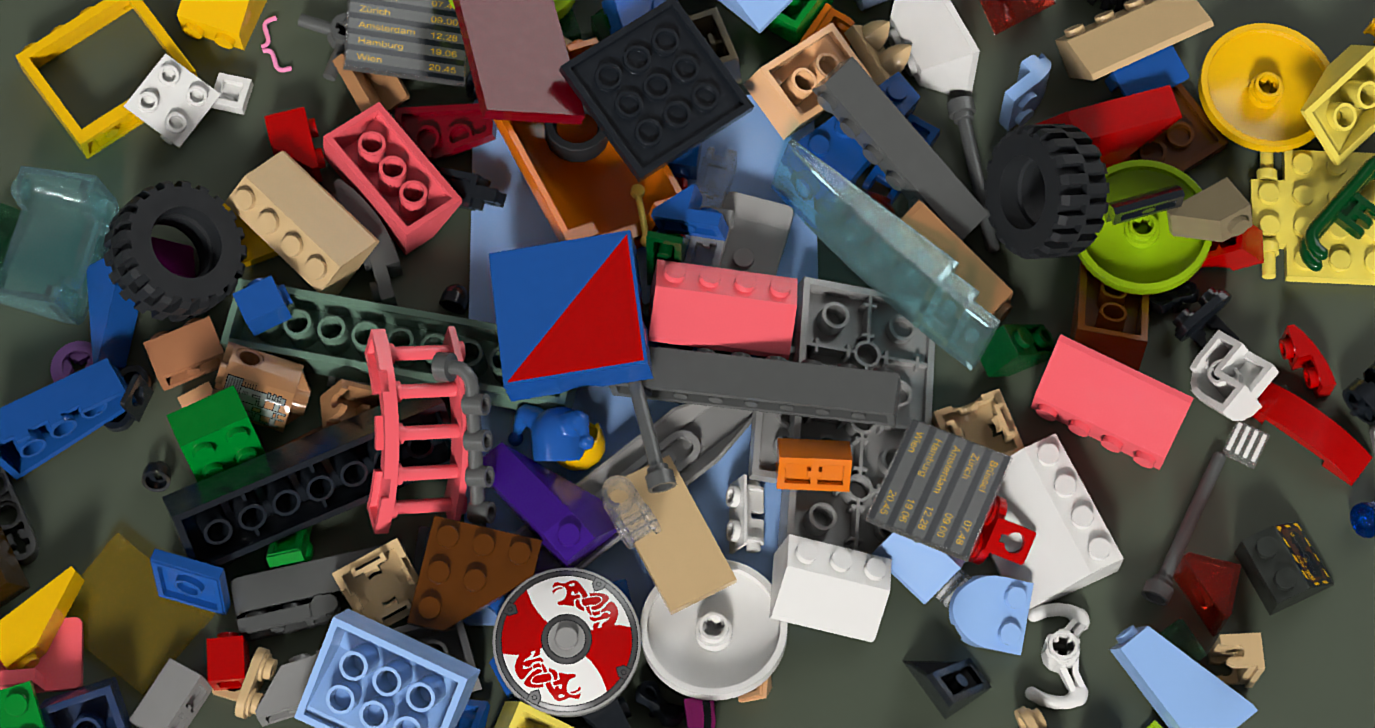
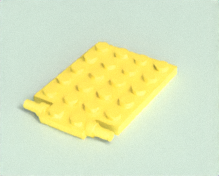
(1289, 206)

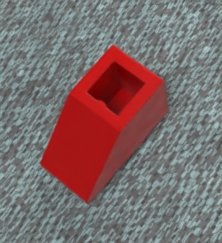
(294, 134)

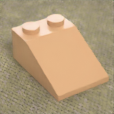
(787, 82)

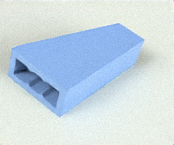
(1178, 685)

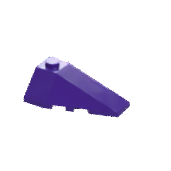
(553, 509)

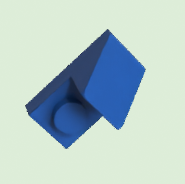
(683, 216)

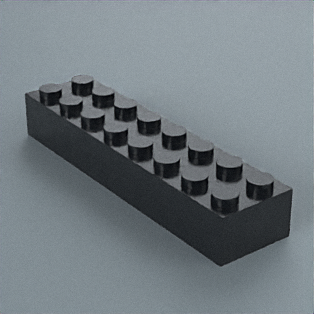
(296, 484)

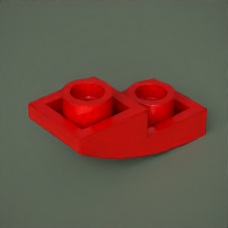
(1304, 353)

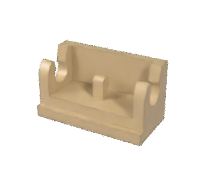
(1243, 654)

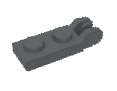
(290, 619)

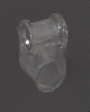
(632, 517)

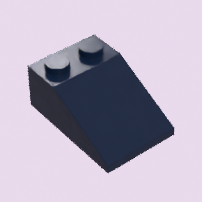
(87, 707)

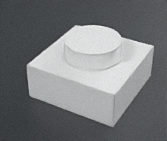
(234, 93)

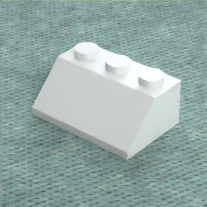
(829, 587)

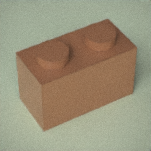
(185, 352)

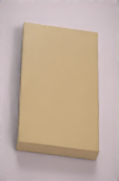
(684, 555)

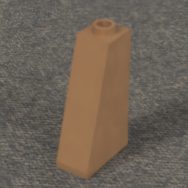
(994, 293)

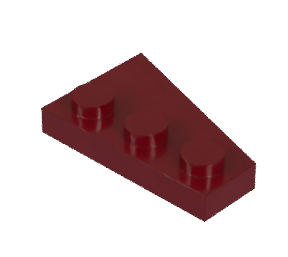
(445, 128)

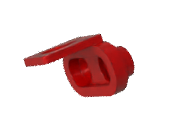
(991, 533)

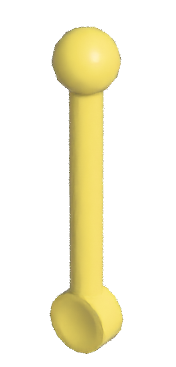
(637, 192)

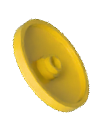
(1259, 83)

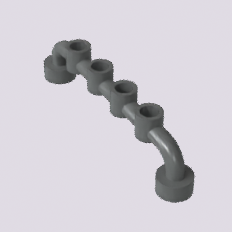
(475, 440)

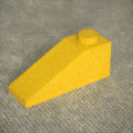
(34, 623)

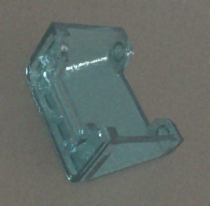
(55, 242)

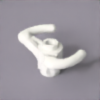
(1070, 645)

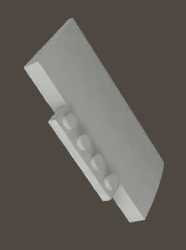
(861, 329)

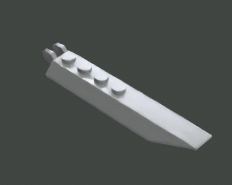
(692, 437)

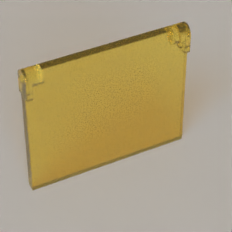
(128, 620)

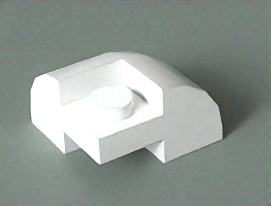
(1230, 377)

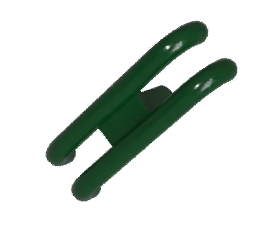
(1347, 210)

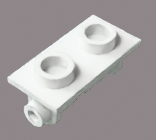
(743, 499)

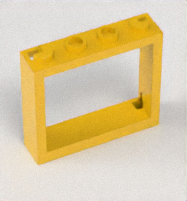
(117, 121)

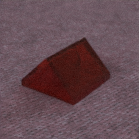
(1209, 587)

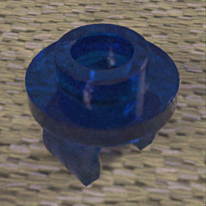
(1363, 519)

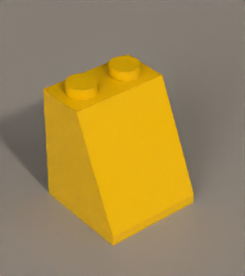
(223, 21)

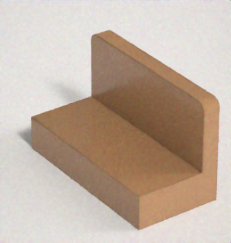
(372, 88)

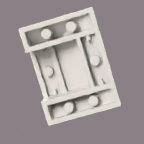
(942, 48)

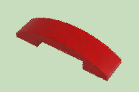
(1314, 431)

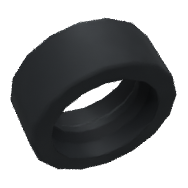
(575, 151)

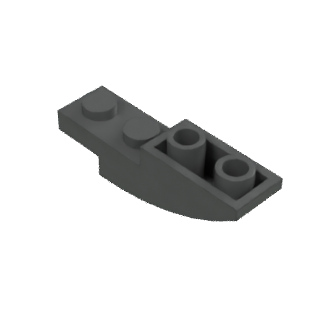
(383, 258)

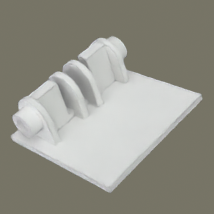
(172, 100)

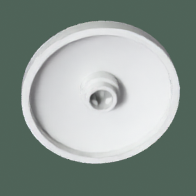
(717, 644)

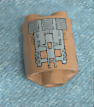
(268, 385)

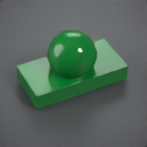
(291, 549)

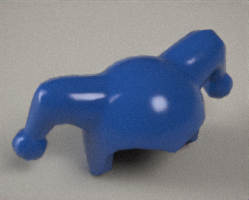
(555, 432)

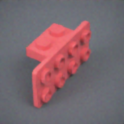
(59, 668)

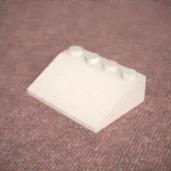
(1071, 537)

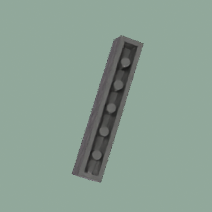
(897, 147)

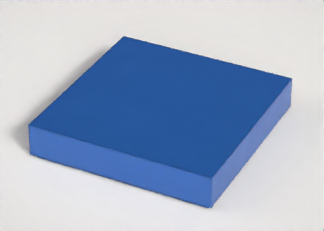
(190, 582)

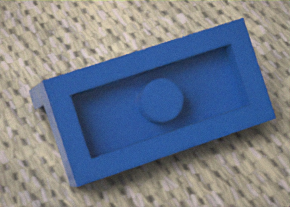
(1149, 73)

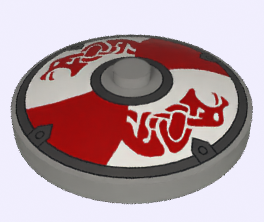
(567, 642)

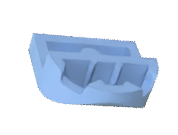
(1027, 93)
(992, 612)

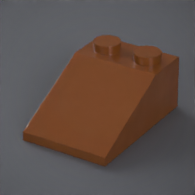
(1110, 320)

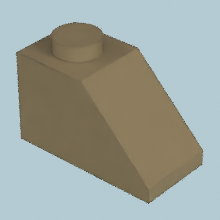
(1212, 214)

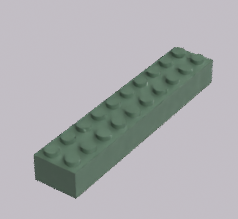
(333, 331)

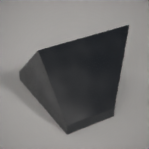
(949, 683)

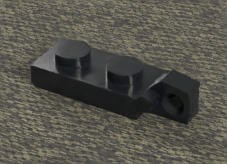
(472, 189)

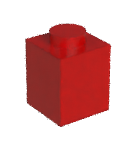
(227, 660)

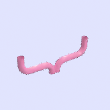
(267, 50)

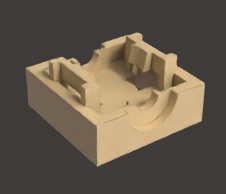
(974, 421)
(368, 595)

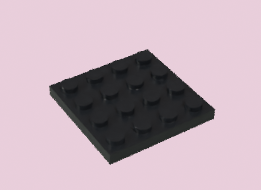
(656, 89)

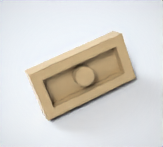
(869, 46)

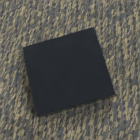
(1144, 204)

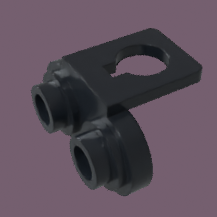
(1192, 323)
(139, 385)

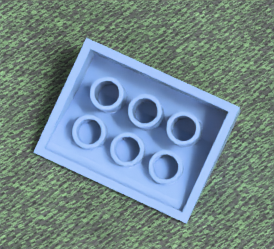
(383, 680)

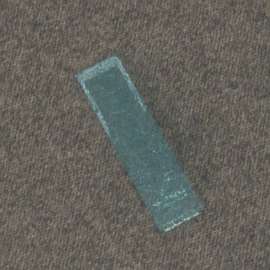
(887, 255)

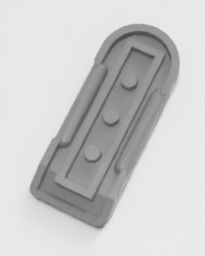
(757, 235)

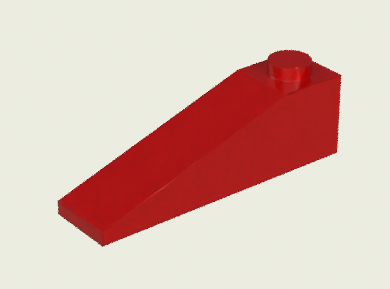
(1125, 122)

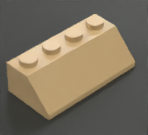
(1129, 35)
(302, 223)

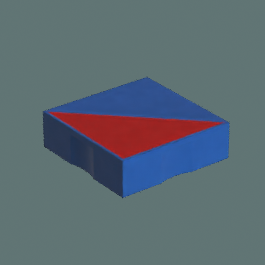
(570, 315)

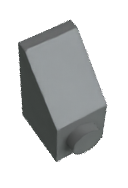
(286, 690)

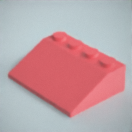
(1110, 403)

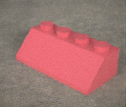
(391, 176)
(722, 309)

